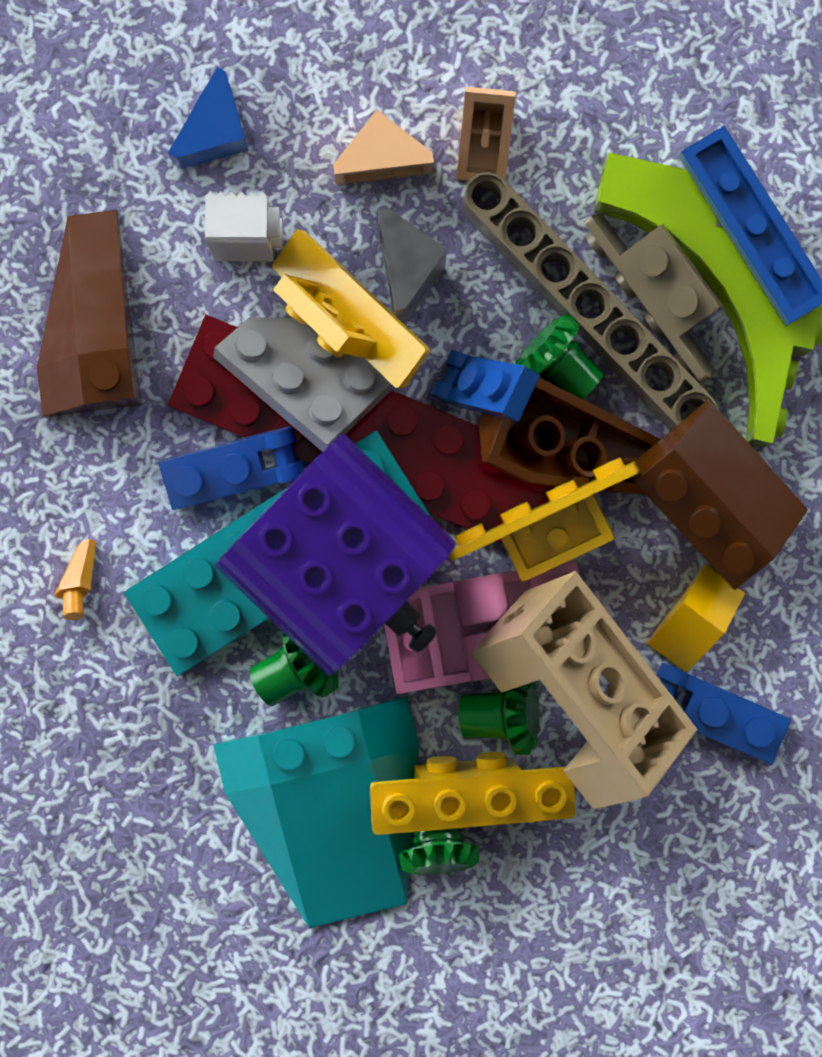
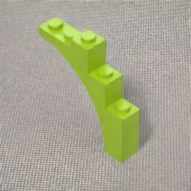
(667, 195)

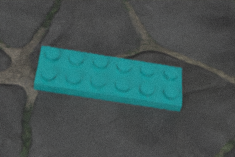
(195, 607)

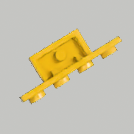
(344, 311)
(554, 531)
(470, 795)

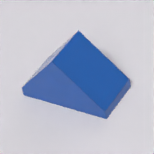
(211, 128)

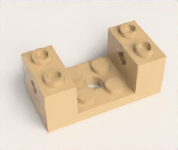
(566, 642)

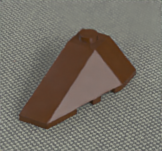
(88, 332)
(561, 441)

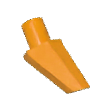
(77, 580)

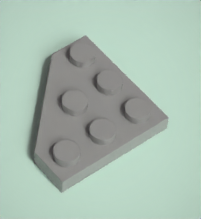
(301, 379)

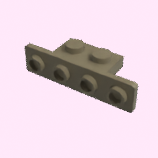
(665, 284)

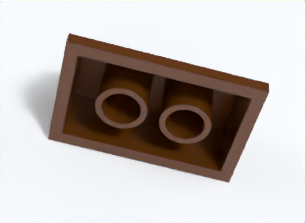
(720, 494)

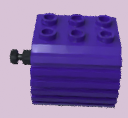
(339, 557)

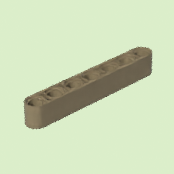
(580, 283)

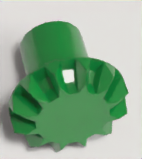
(560, 360)
(289, 673)
(502, 715)
(439, 853)

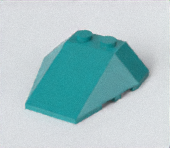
(310, 807)

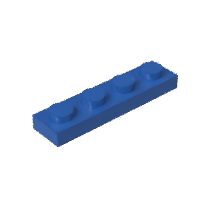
(754, 225)

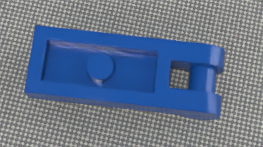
(485, 386)
(229, 468)
(728, 716)

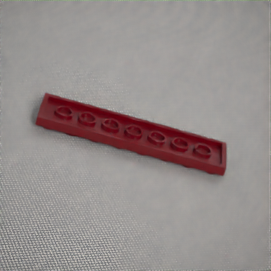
(432, 447)

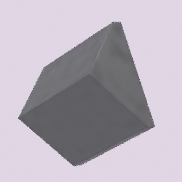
(410, 262)

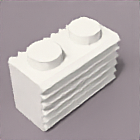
(242, 227)

